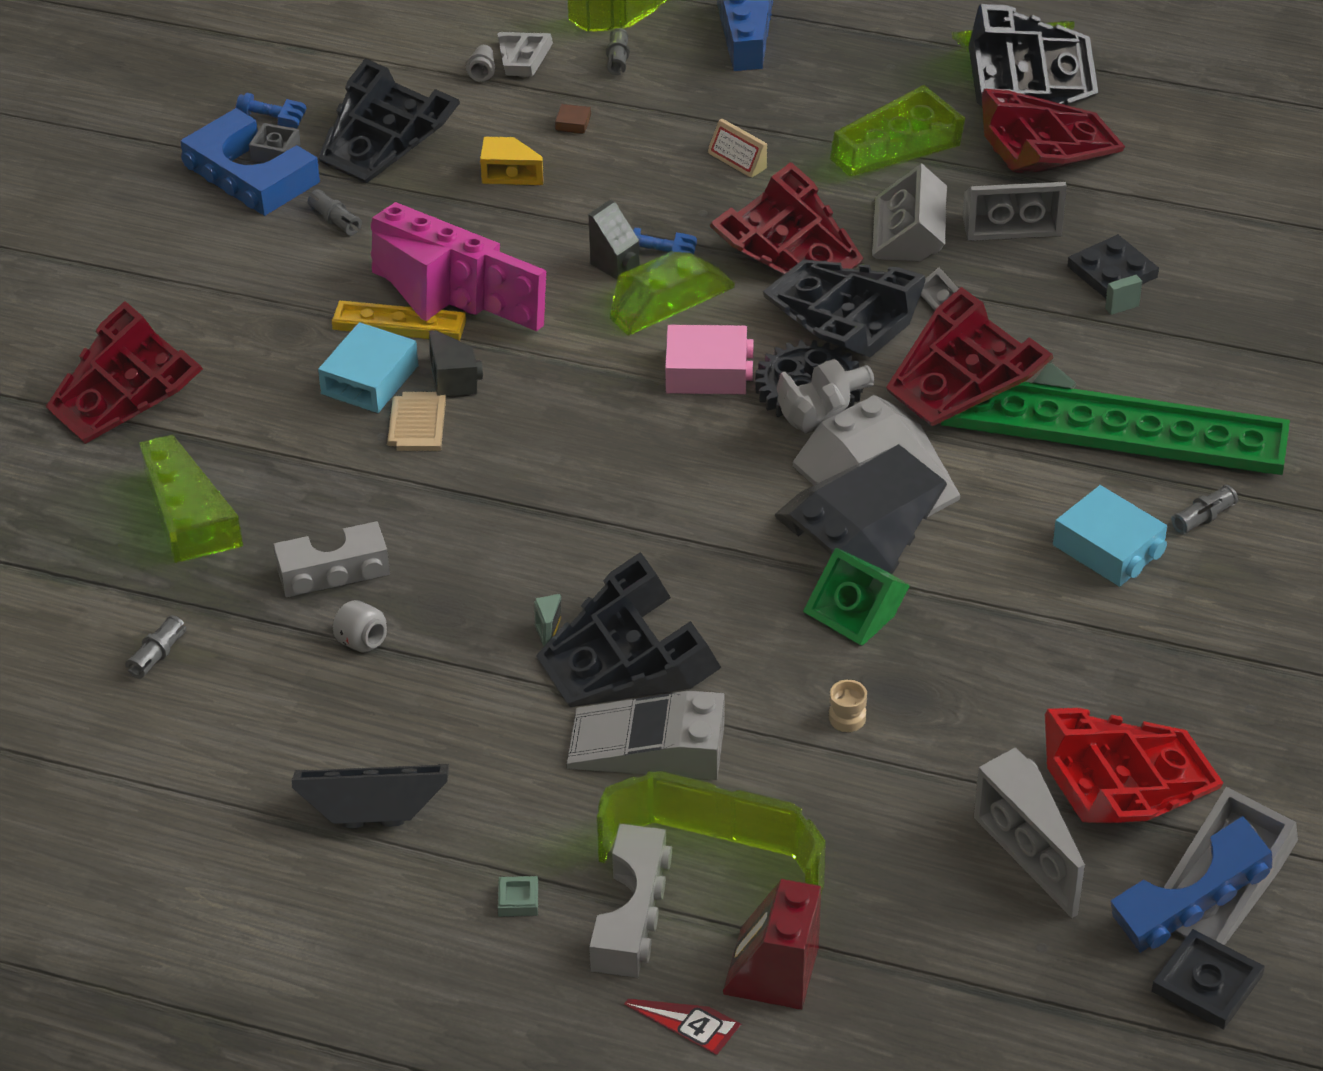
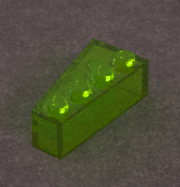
(897, 132)
(187, 502)

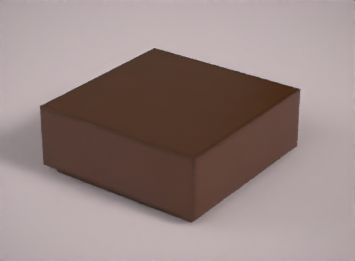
(573, 118)

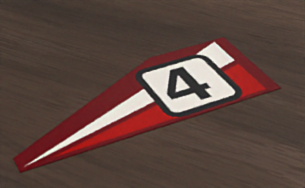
(694, 1022)

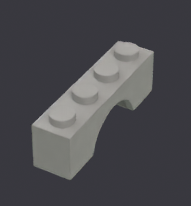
(621, 936)

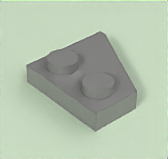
(523, 52)

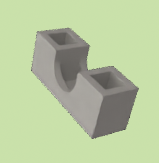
(309, 570)

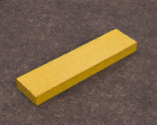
(397, 320)

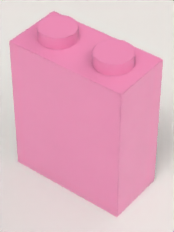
(708, 359)

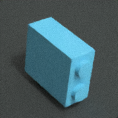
(368, 367)
(1110, 535)

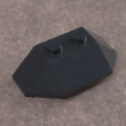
(371, 793)

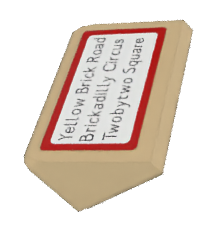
(738, 149)

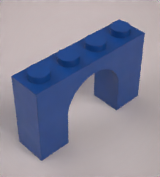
(259, 185)

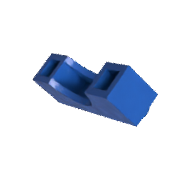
(1153, 912)

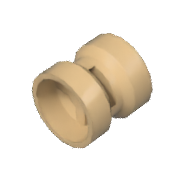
(848, 705)

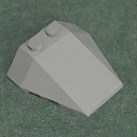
(863, 433)

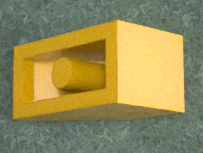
(510, 162)

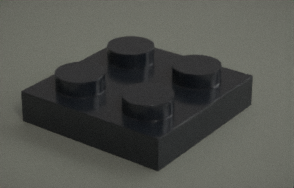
(1110, 262)
(1208, 979)

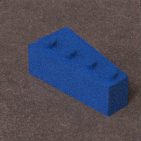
(745, 31)

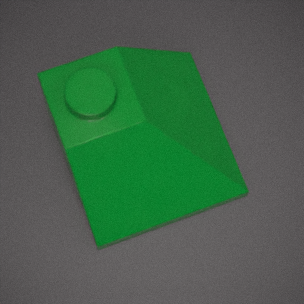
(855, 597)

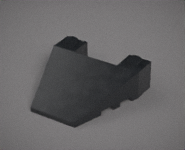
(614, 653)

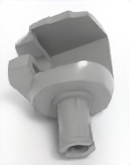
(822, 398)

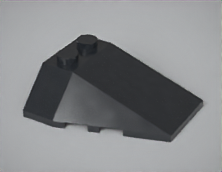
(1029, 57)
(380, 122)
(848, 306)
(867, 507)

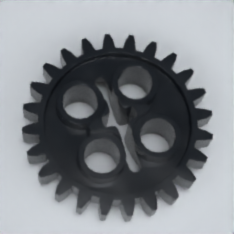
(798, 364)

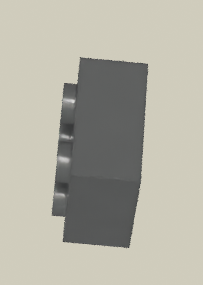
(273, 141)

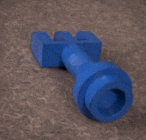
(288, 115)
(681, 243)

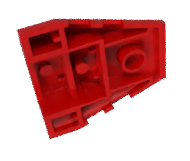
(1124, 769)

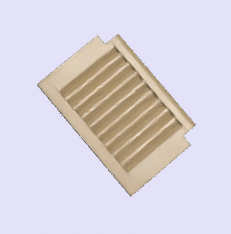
(417, 421)

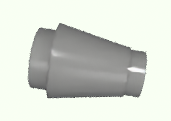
(481, 64)

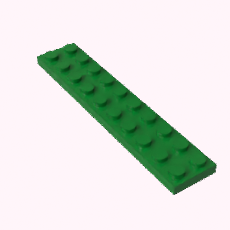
(1132, 426)

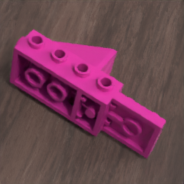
(448, 265)

